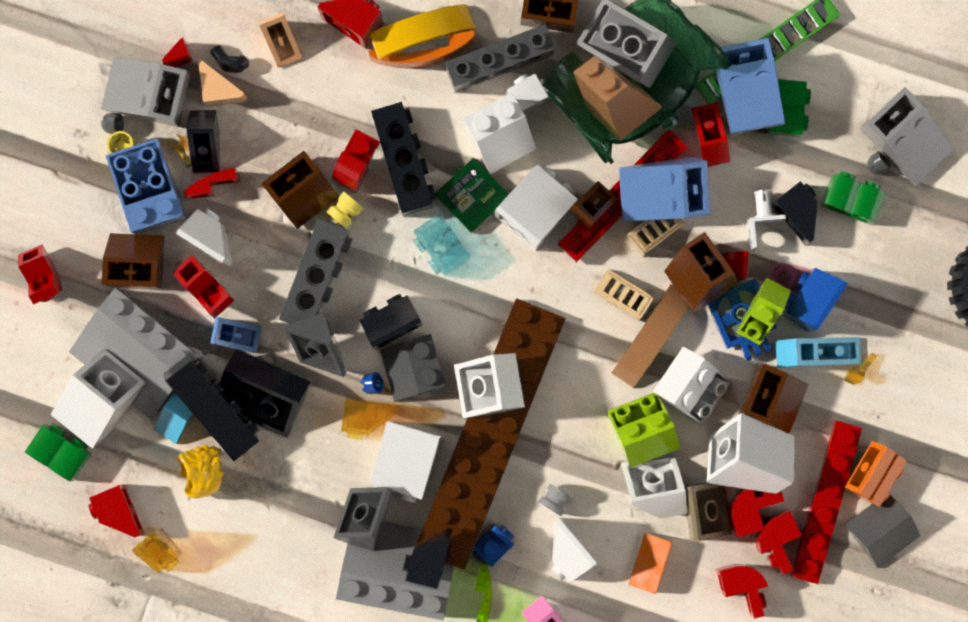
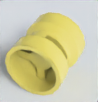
(119, 141)
(345, 210)

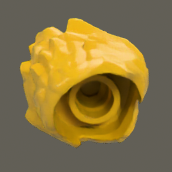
(202, 471)

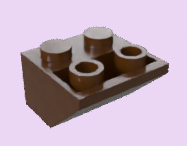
(556, 14)
(300, 189)
(133, 261)
(700, 273)
(774, 397)

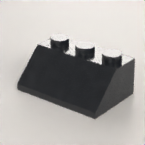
(264, 392)

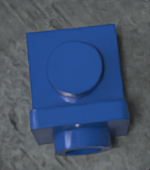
(494, 544)

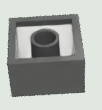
(412, 368)

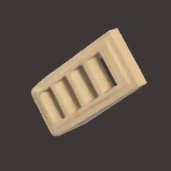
(641, 245)
(647, 299)

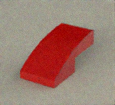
(205, 186)

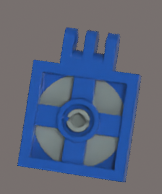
(728, 314)

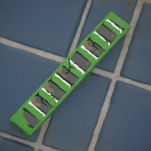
(781, 40)

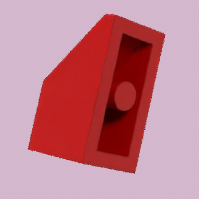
(711, 134)
(116, 511)

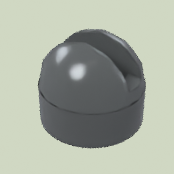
(112, 123)
(879, 162)

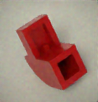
(354, 161)
(39, 274)
(203, 286)
(745, 510)
(777, 531)
(744, 579)

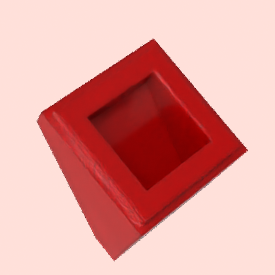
(178, 54)
(738, 262)

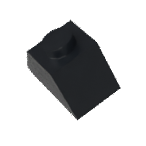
(204, 141)
(800, 210)
(428, 560)

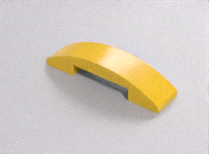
(421, 29)

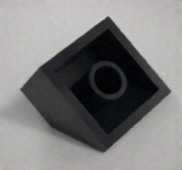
(390, 321)

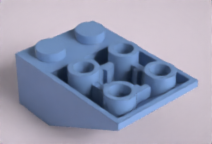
(750, 87)
(146, 187)
(665, 190)

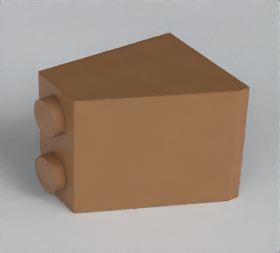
(614, 97)

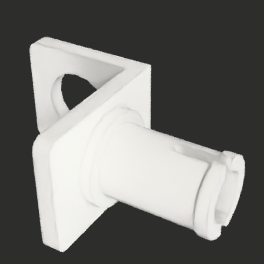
(763, 216)

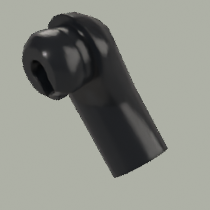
(227, 63)

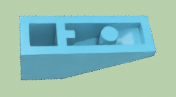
(818, 351)

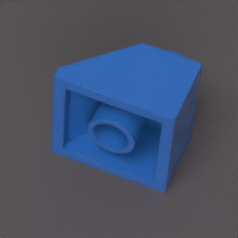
(813, 299)

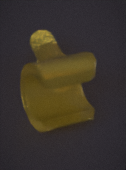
(180, 150)
(856, 376)

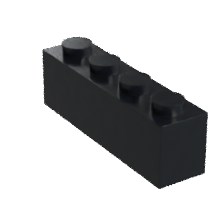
(211, 407)

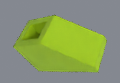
(763, 311)

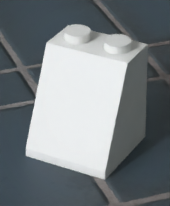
(500, 133)
(536, 206)
(97, 398)
(751, 456)
(405, 460)

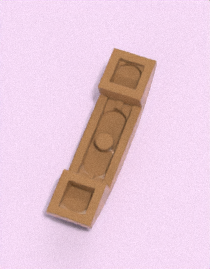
(651, 337)

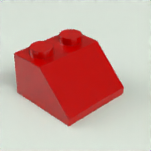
(352, 18)

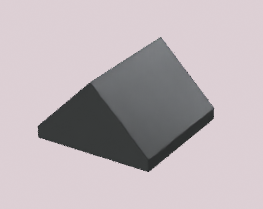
(316, 344)
(363, 516)
(883, 530)

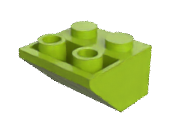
(644, 429)

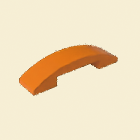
(457, 43)

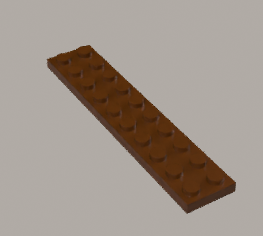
(490, 439)

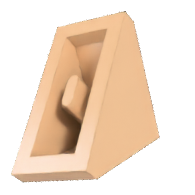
(280, 40)
(217, 89)

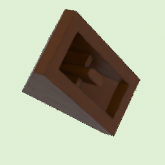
(593, 204)

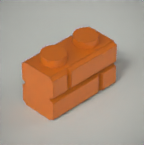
(876, 474)

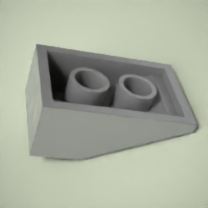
(626, 42)

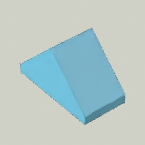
(174, 419)

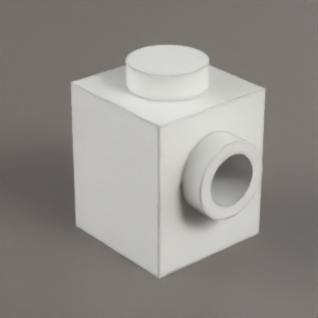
(529, 92)

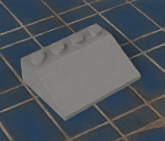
(138, 343)
(379, 579)

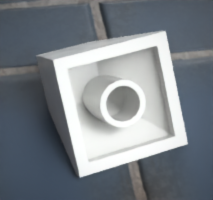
(207, 234)
(657, 486)
(568, 554)

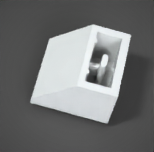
(692, 385)

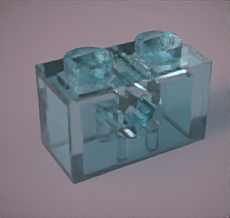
(455, 253)

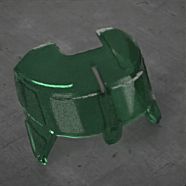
(671, 88)

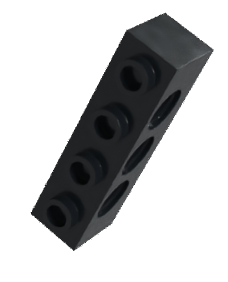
(385, 120)

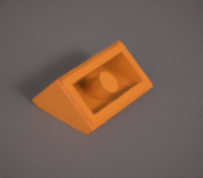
(650, 563)

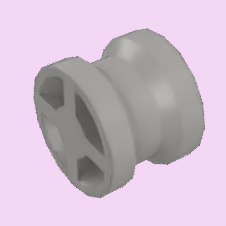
(555, 500)

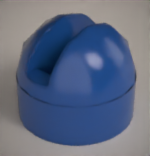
(372, 383)

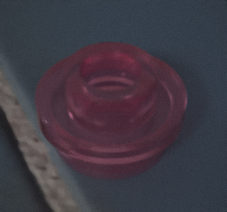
(789, 270)

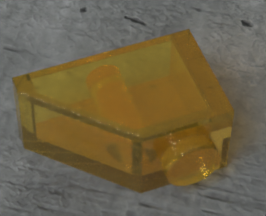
(364, 417)
(158, 551)

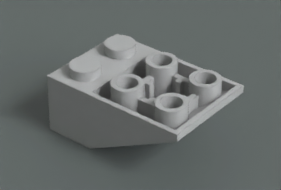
(147, 91)
(908, 136)

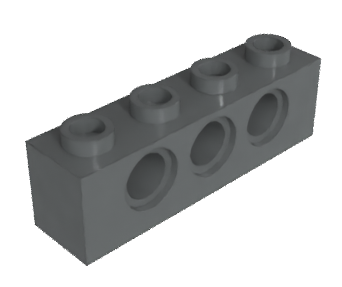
(500, 58)
(323, 234)

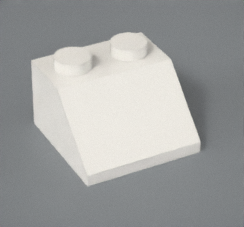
(489, 385)

